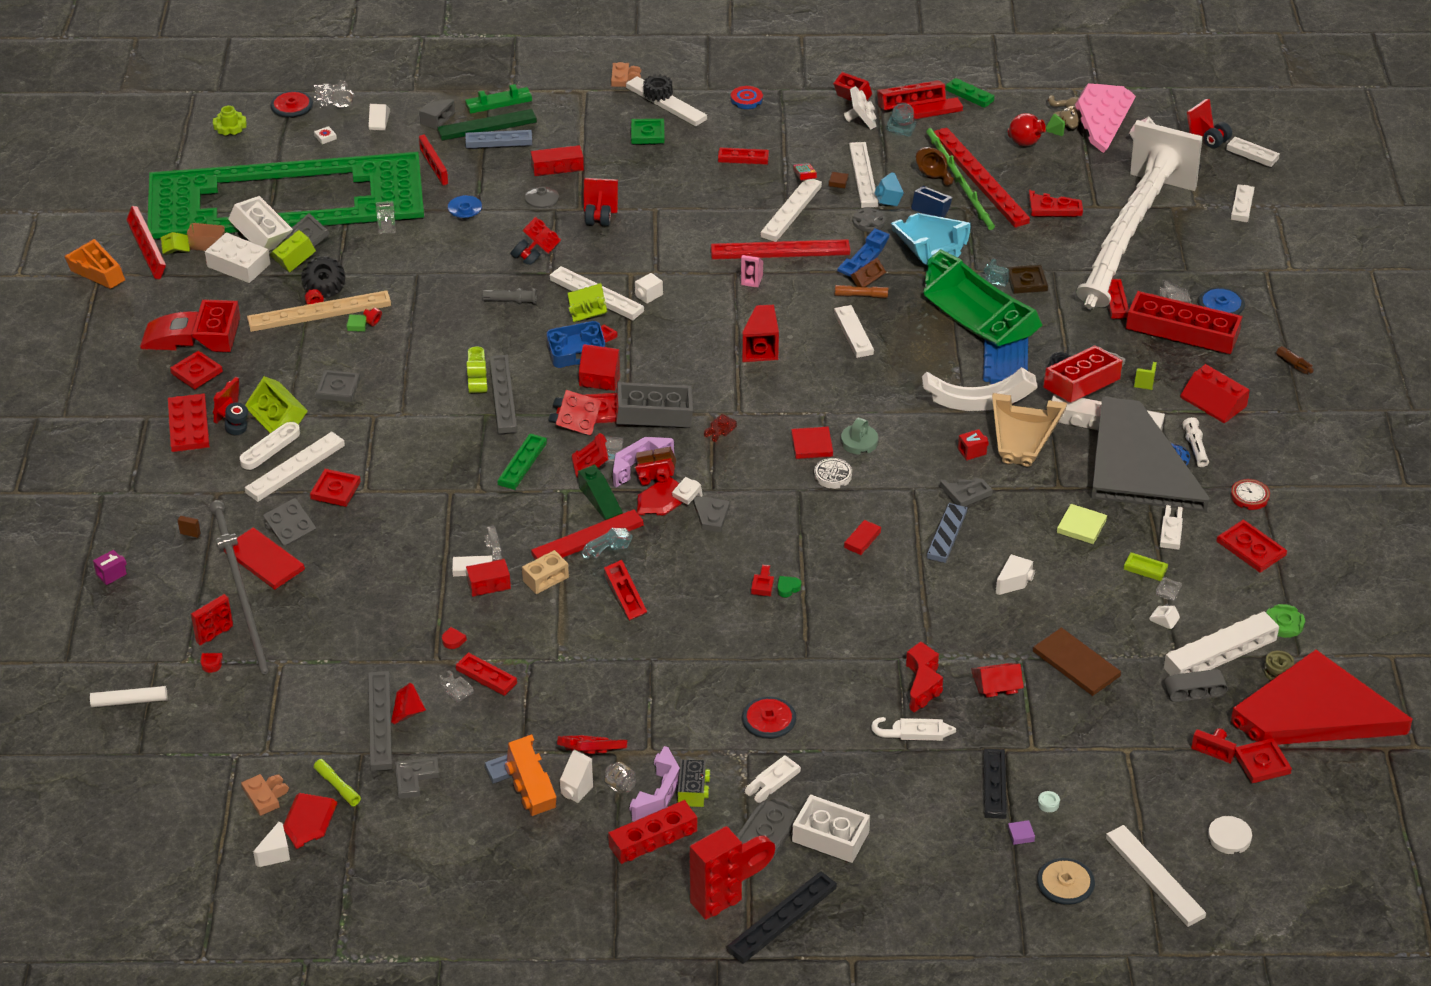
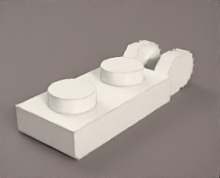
(1171, 529)
(773, 778)

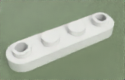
(269, 445)

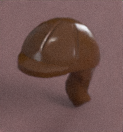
(933, 164)

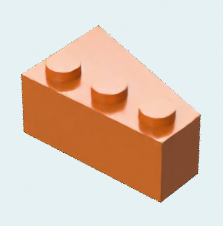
(95, 264)
(529, 776)

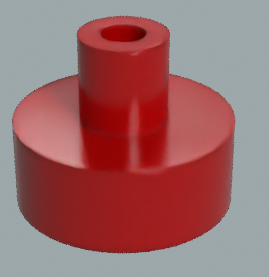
(314, 296)
(372, 316)

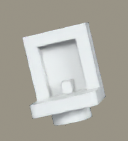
(687, 490)

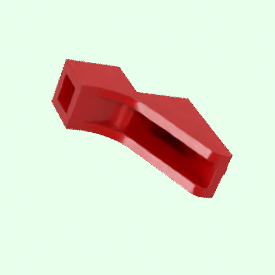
(927, 683)

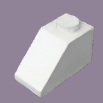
(1015, 575)
(577, 777)

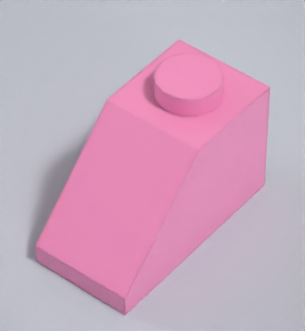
(751, 271)

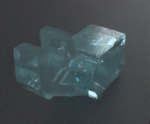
(615, 538)

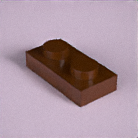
(868, 273)

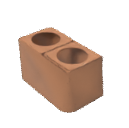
(204, 235)

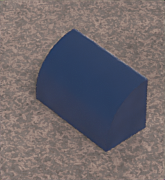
(931, 202)

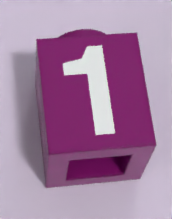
(110, 567)

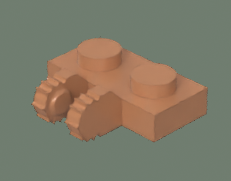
(622, 74)
(260, 792)

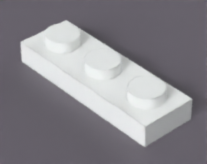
(1253, 151)
(1242, 203)

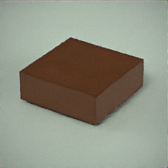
(838, 180)
(189, 526)

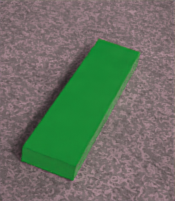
(522, 461)

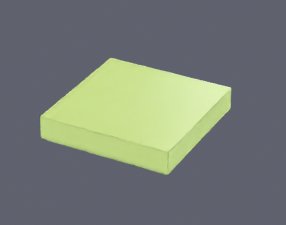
(1082, 523)

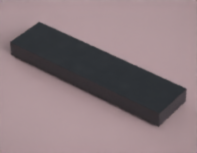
(995, 783)

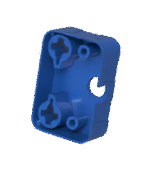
(569, 340)

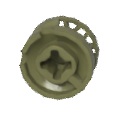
(1277, 663)

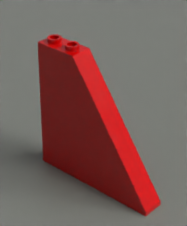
(1317, 704)

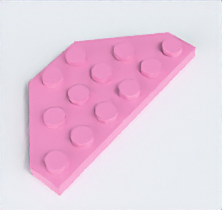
(1103, 111)

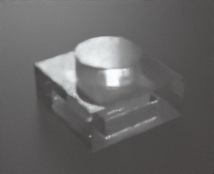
(1168, 589)

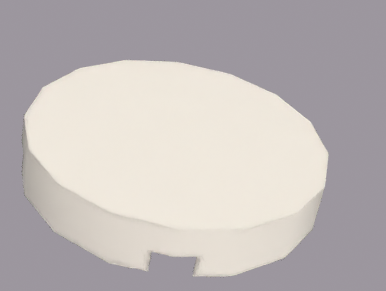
(1229, 834)

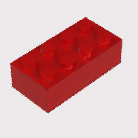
(1082, 374)

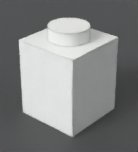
(648, 288)

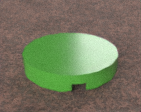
(1288, 619)

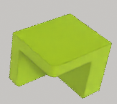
(174, 242)
(1145, 378)

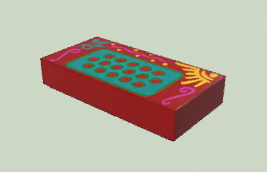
(805, 171)

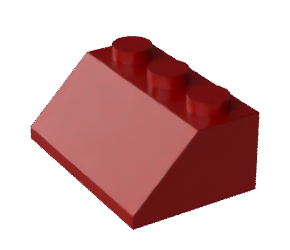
(217, 324)
(1215, 394)

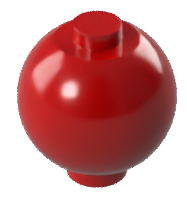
(1026, 129)

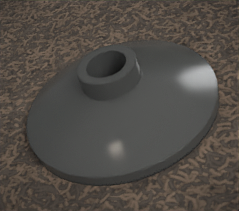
(541, 197)

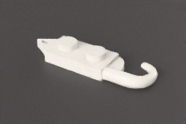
(914, 729)

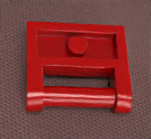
(592, 454)

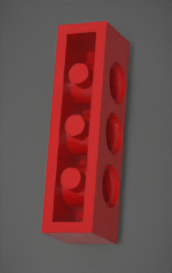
(911, 94)
(652, 831)

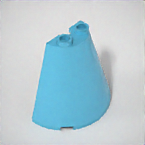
(930, 233)

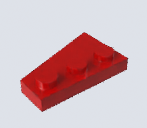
(1048, 206)

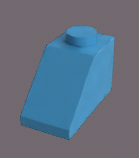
(889, 190)

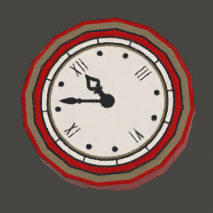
(1250, 494)

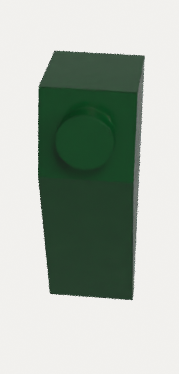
(598, 492)

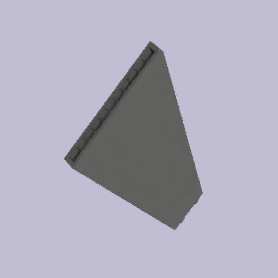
(1139, 462)

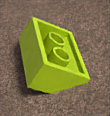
(274, 405)

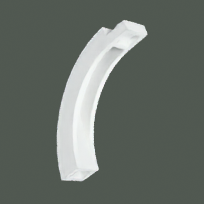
(979, 398)

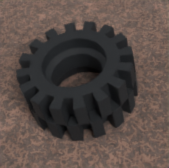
(657, 87)

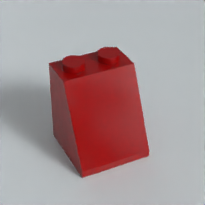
(761, 335)

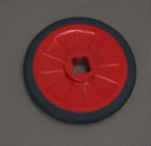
(291, 103)
(769, 717)

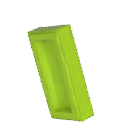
(1146, 566)

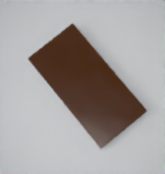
(1077, 661)

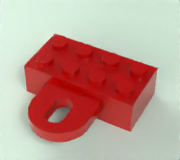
(721, 865)

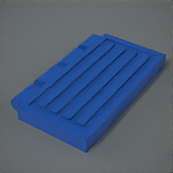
(1004, 360)

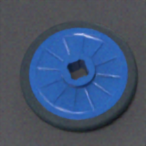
(1222, 299)

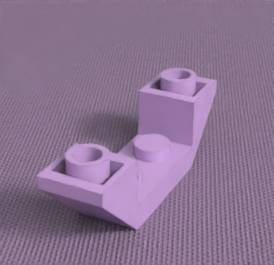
(627, 456)
(646, 803)

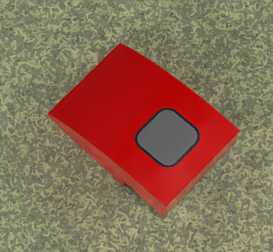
(170, 331)

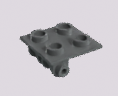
(289, 522)

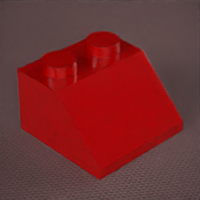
(599, 367)
(998, 678)

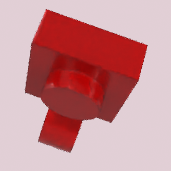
(763, 583)

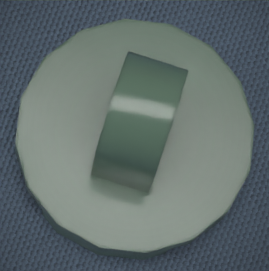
(859, 437)

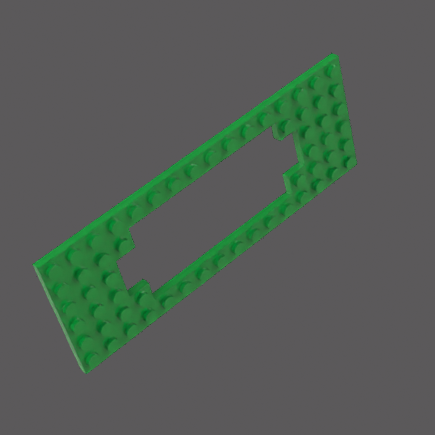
(176, 194)

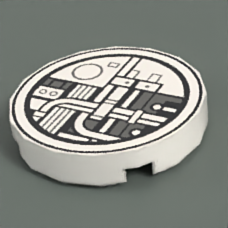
(833, 473)

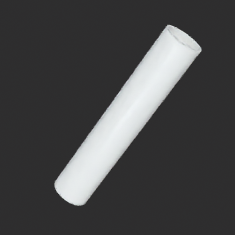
(128, 696)

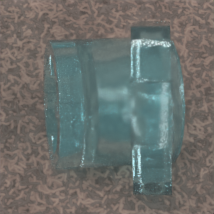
(902, 120)

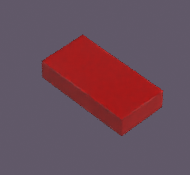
(862, 537)

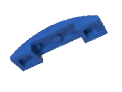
(874, 245)

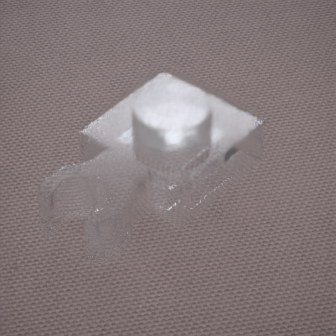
(492, 540)
(456, 688)

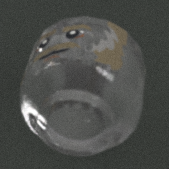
(620, 777)

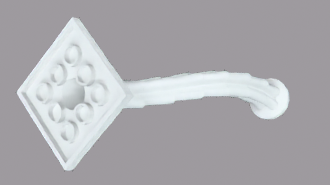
(1159, 158)

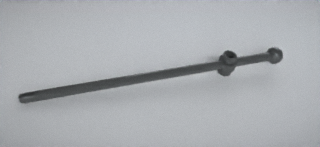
(228, 541)

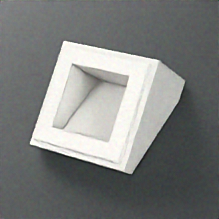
(1165, 616)

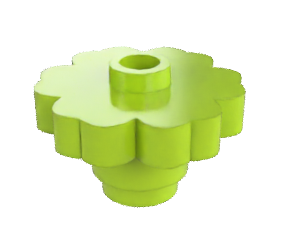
(229, 121)

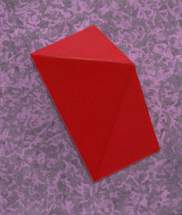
(406, 704)

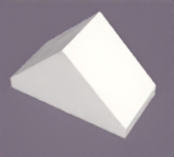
(378, 116)
(272, 848)

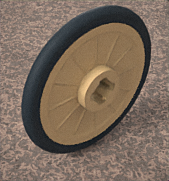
(1066, 881)

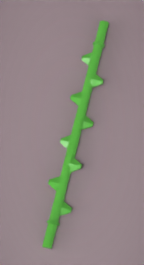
(959, 178)

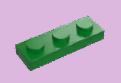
(969, 92)

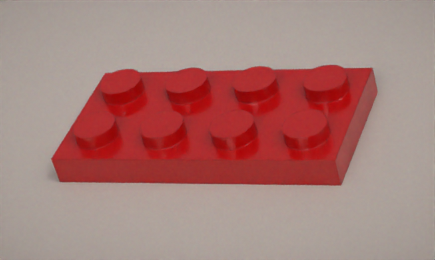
(188, 422)

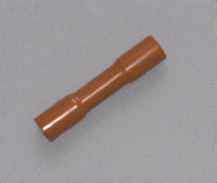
(843, 290)

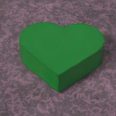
(788, 586)

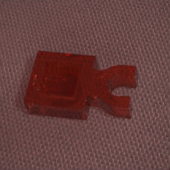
(720, 426)

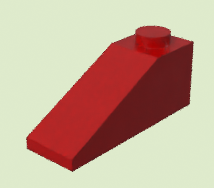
(624, 590)

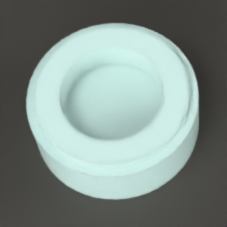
(1048, 801)

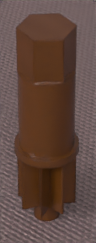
(1298, 362)

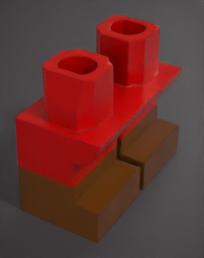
(655, 465)

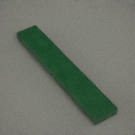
(487, 124)

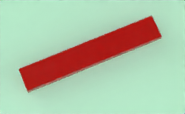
(146, 242)
(577, 541)

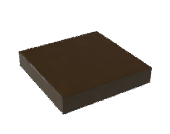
(1027, 279)

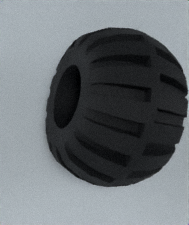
(320, 269)

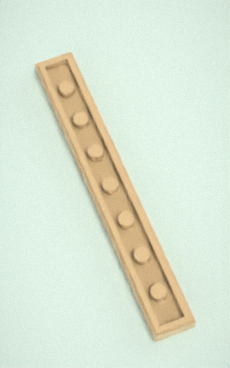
(318, 311)

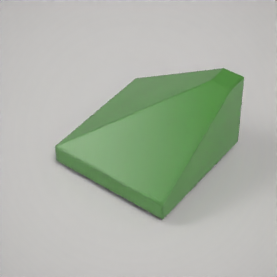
(1056, 125)

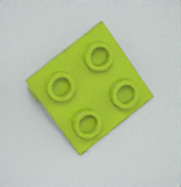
(587, 302)

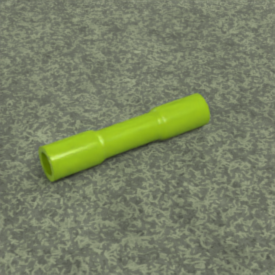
(330, 775)

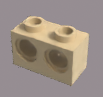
(545, 572)

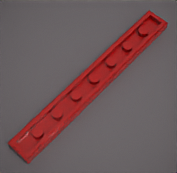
(780, 249)

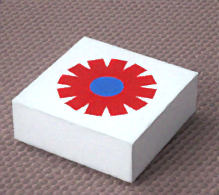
(325, 135)

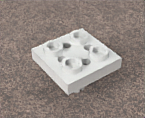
(861, 108)

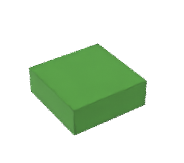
(356, 323)

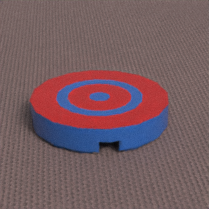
(746, 97)

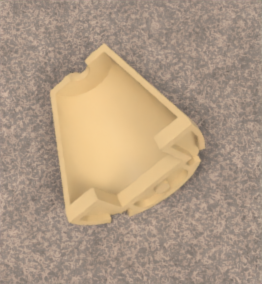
(1023, 430)

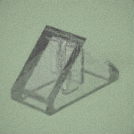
(386, 217)

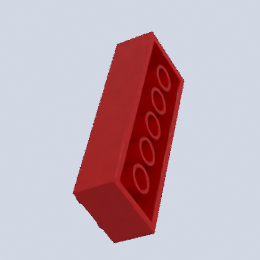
(1184, 322)

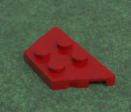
(590, 744)

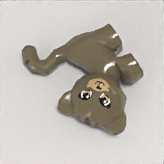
(1070, 114)

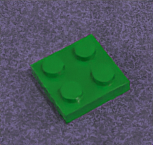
(647, 131)

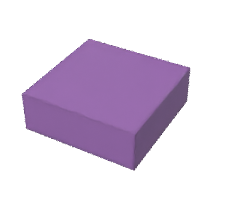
(1021, 832)

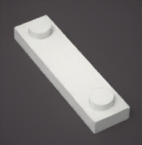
(853, 331)

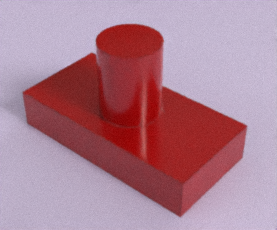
(1214, 745)

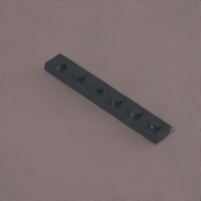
(781, 917)

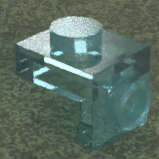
(996, 274)

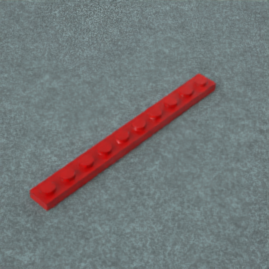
(982, 178)

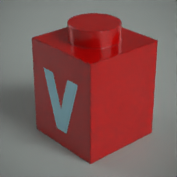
(973, 444)

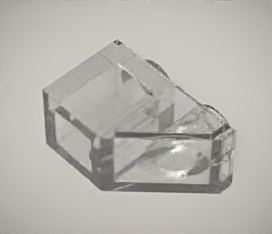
(1174, 292)

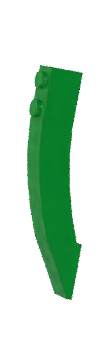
(977, 302)

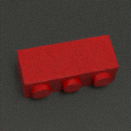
(557, 160)

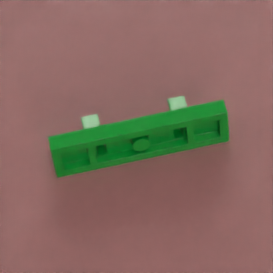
(498, 100)

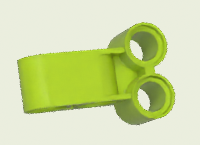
(476, 370)

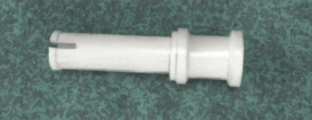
(1201, 456)

